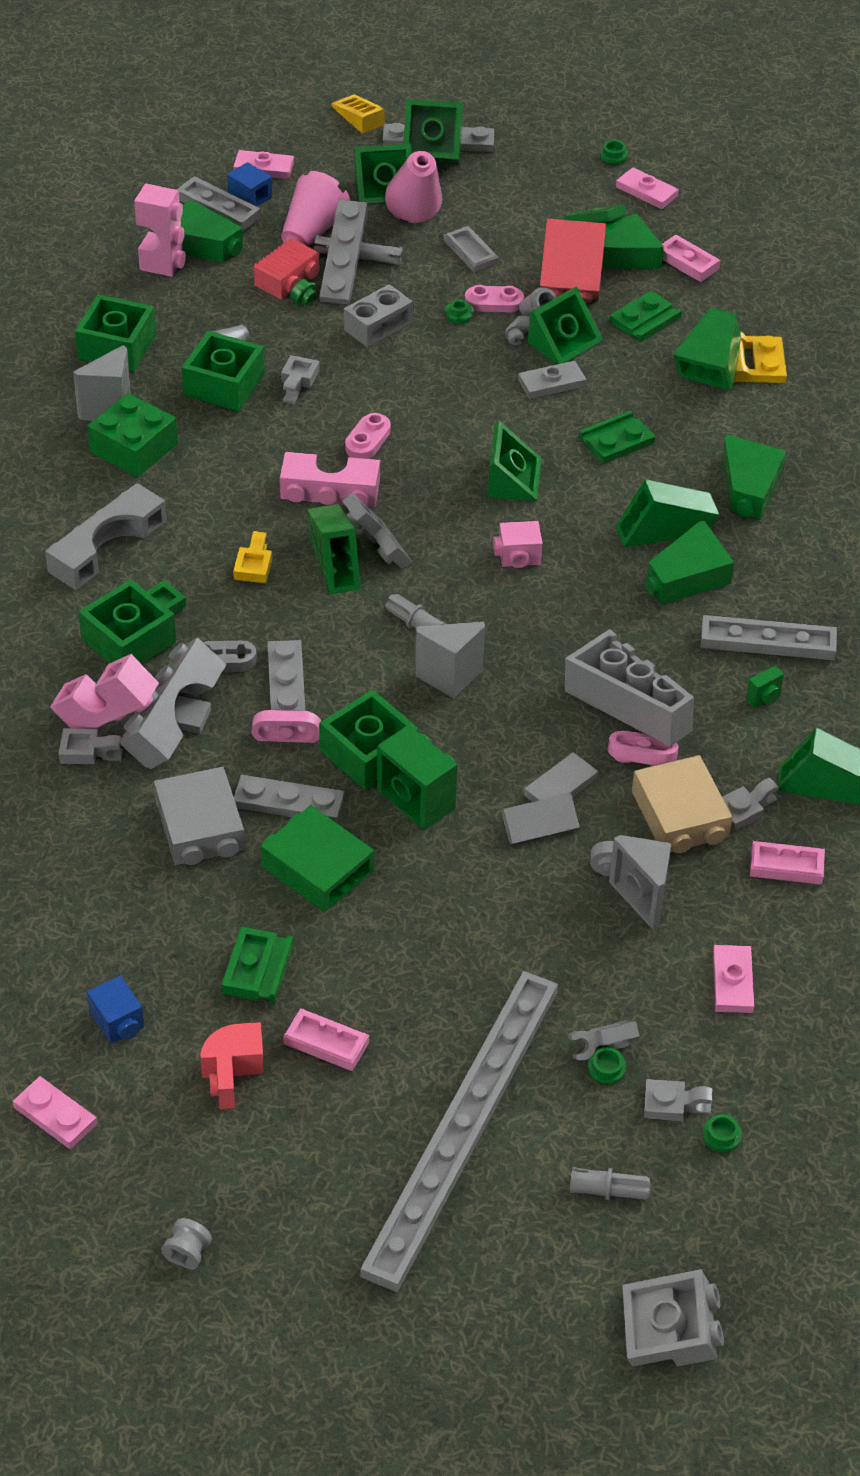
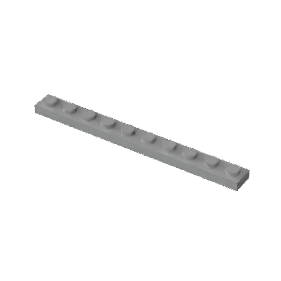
(458, 1133)

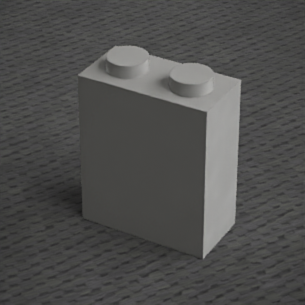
(199, 816)

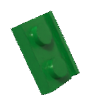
(645, 316)
(616, 437)
(257, 965)

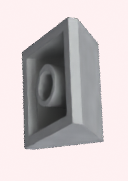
(101, 383)
(449, 655)
(640, 874)

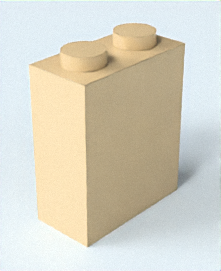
(682, 804)

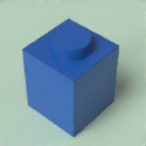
(250, 184)
(116, 1010)

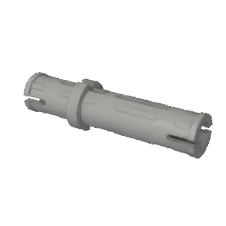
(368, 251)

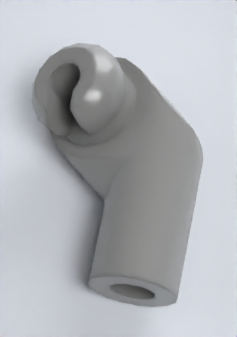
(517, 330)

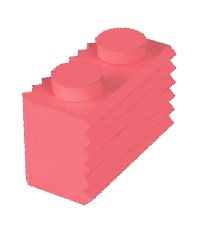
(285, 268)

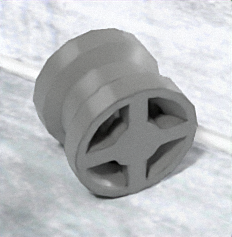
(186, 1243)

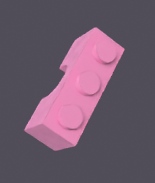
(161, 212)
(305, 482)
(119, 691)

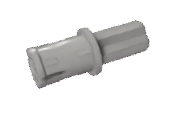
(410, 613)
(609, 1184)

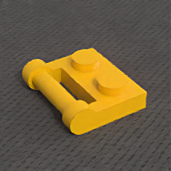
(767, 360)

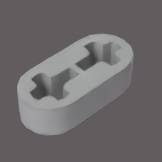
(229, 651)

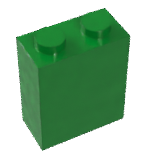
(317, 858)

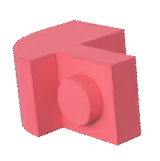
(230, 1053)

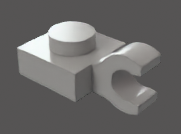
(296, 374)
(83, 746)
(747, 806)
(611, 1035)
(669, 1100)

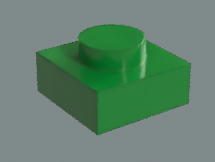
(168, 596)
(765, 687)

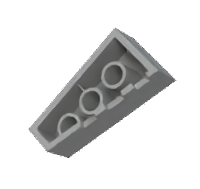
(629, 689)

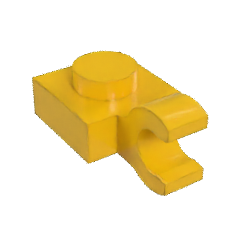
(253, 562)

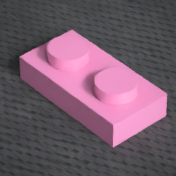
(689, 258)
(55, 1112)

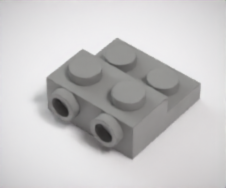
(672, 1319)

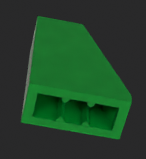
(209, 234)
(631, 245)
(711, 350)
(750, 474)
(664, 513)
(335, 548)
(689, 566)
(822, 769)

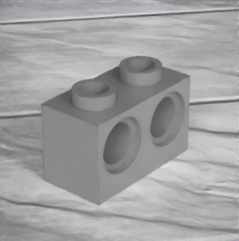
(378, 315)

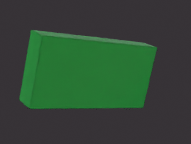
(598, 215)

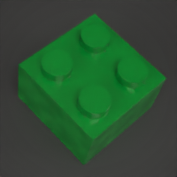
(435, 128)
(112, 324)
(223, 370)
(132, 434)
(127, 624)
(355, 732)
(417, 776)

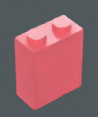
(573, 257)

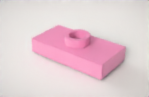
(273, 164)
(647, 188)
(787, 862)
(733, 979)
(326, 1039)

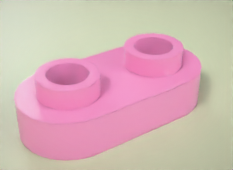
(494, 298)
(368, 436)
(286, 726)
(640, 748)

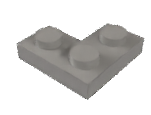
(376, 531)

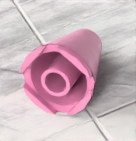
(415, 189)
(312, 207)

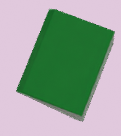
(376, 168)
(563, 327)
(512, 467)

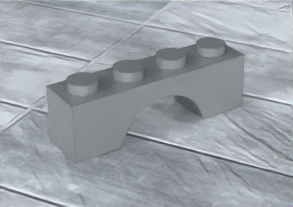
(130, 514)
(154, 732)

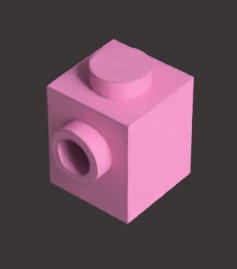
(518, 544)

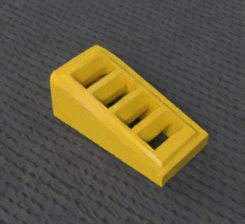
(360, 113)

